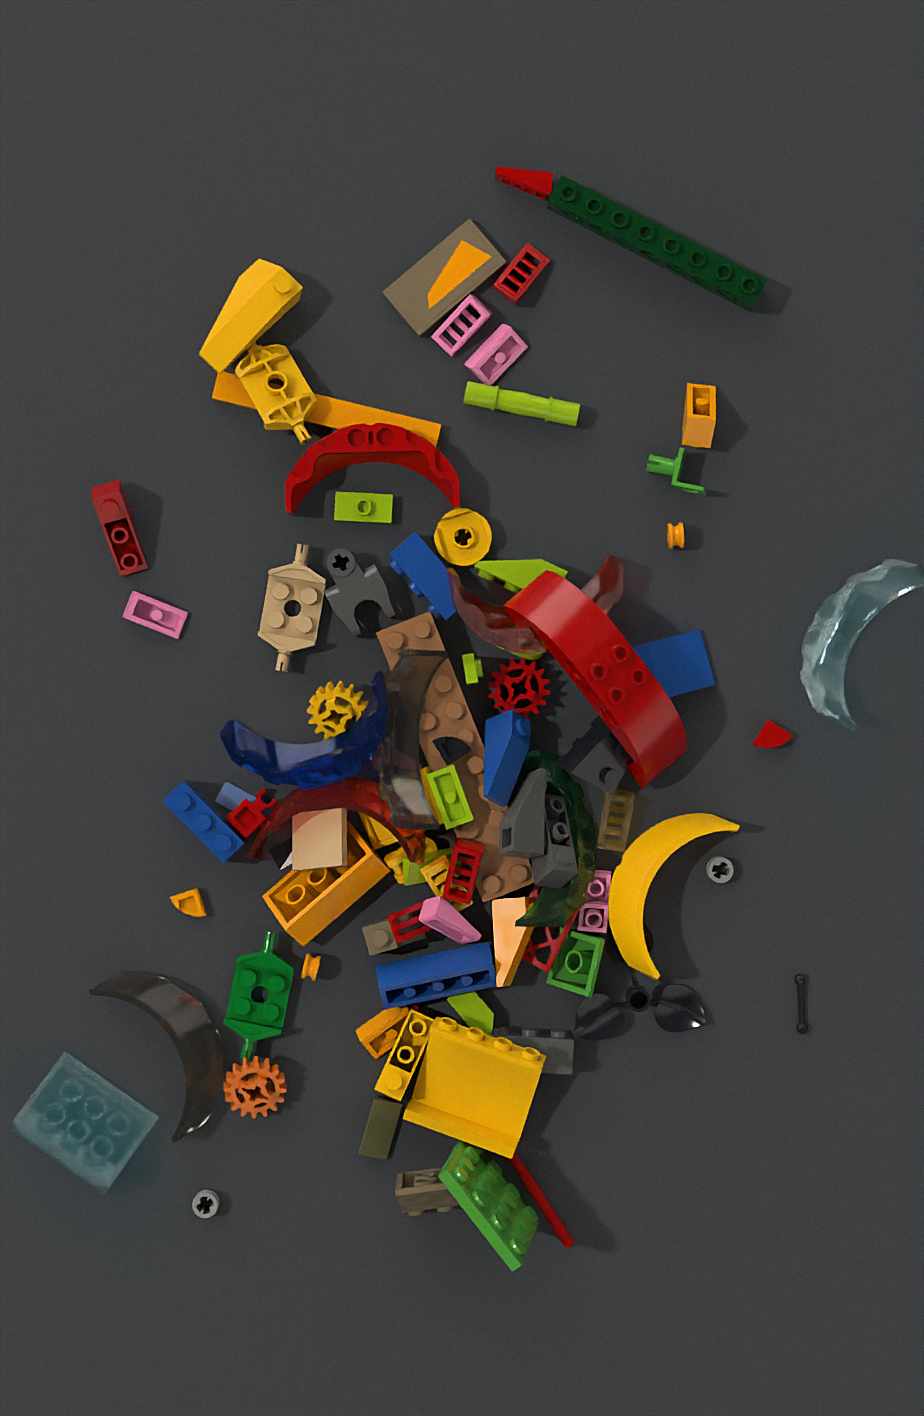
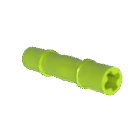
(521, 403)

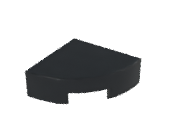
(451, 748)

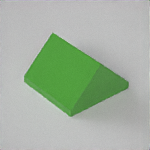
(577, 963)

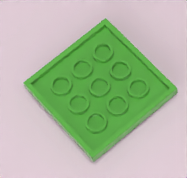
(490, 1202)

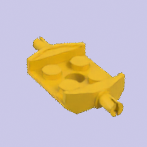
(281, 407)

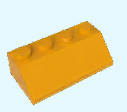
(314, 898)

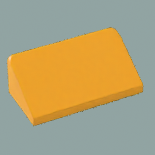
(382, 1030)

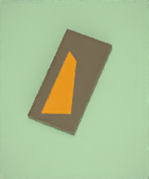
(444, 277)

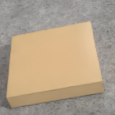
(319, 839)

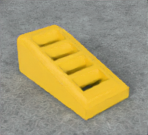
(436, 867)

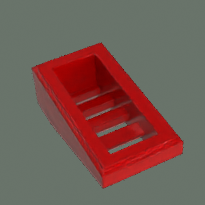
(529, 181)
(507, 292)
(467, 847)

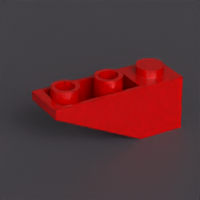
(119, 527)

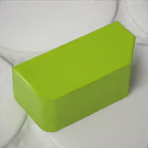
(473, 1010)

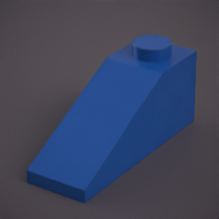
(505, 751)

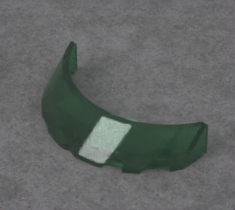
(555, 905)

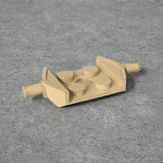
(288, 584)

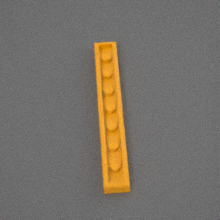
(329, 411)

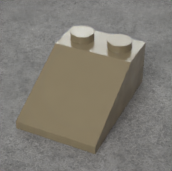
(423, 1191)

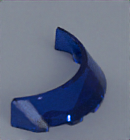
(317, 762)

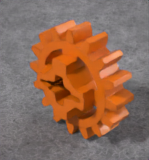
(256, 1089)

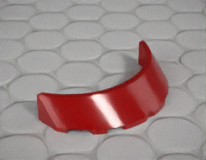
(370, 444)

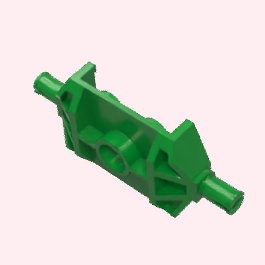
(259, 1019)

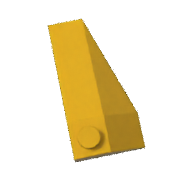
(251, 309)

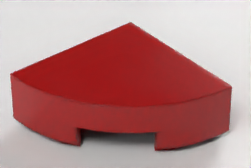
(771, 736)

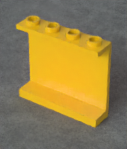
(475, 1087)

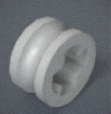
(722, 877)
(197, 1200)

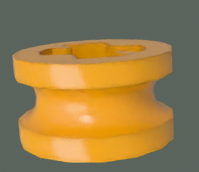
(675, 535)
(311, 966)

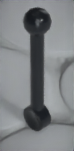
(801, 1027)

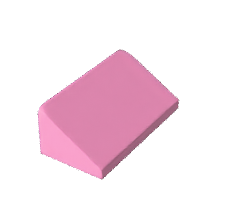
(496, 354)

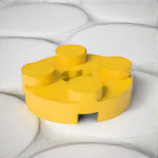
(477, 545)

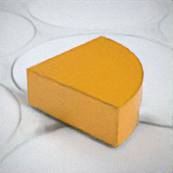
(190, 903)

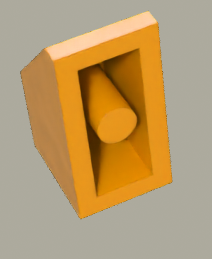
(699, 415)

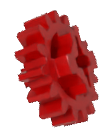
(506, 681)

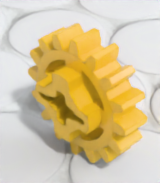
(341, 700)

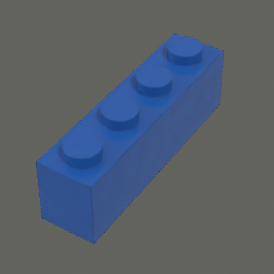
(436, 975)

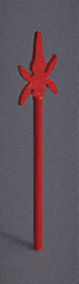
(530, 1183)

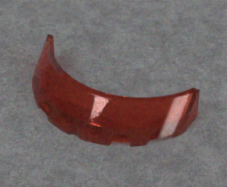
(499, 629)
(350, 794)

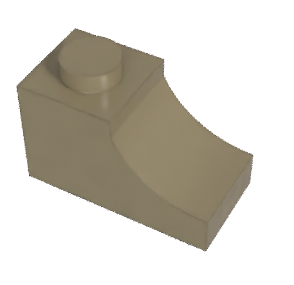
(380, 936)

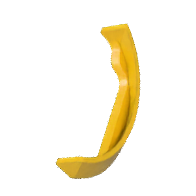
(635, 874)

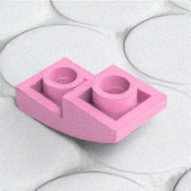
(594, 913)

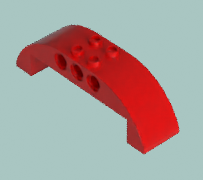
(604, 671)

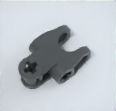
(353, 588)

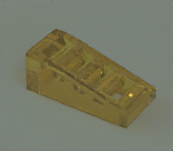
(621, 796)

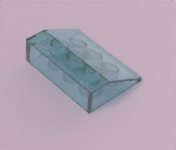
(84, 1123)

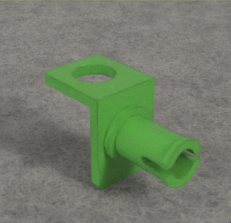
(674, 469)

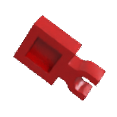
(248, 816)

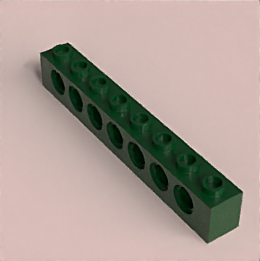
(656, 243)

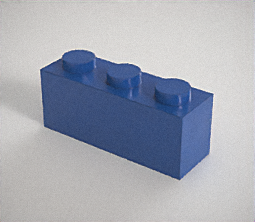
(426, 575)
(204, 821)

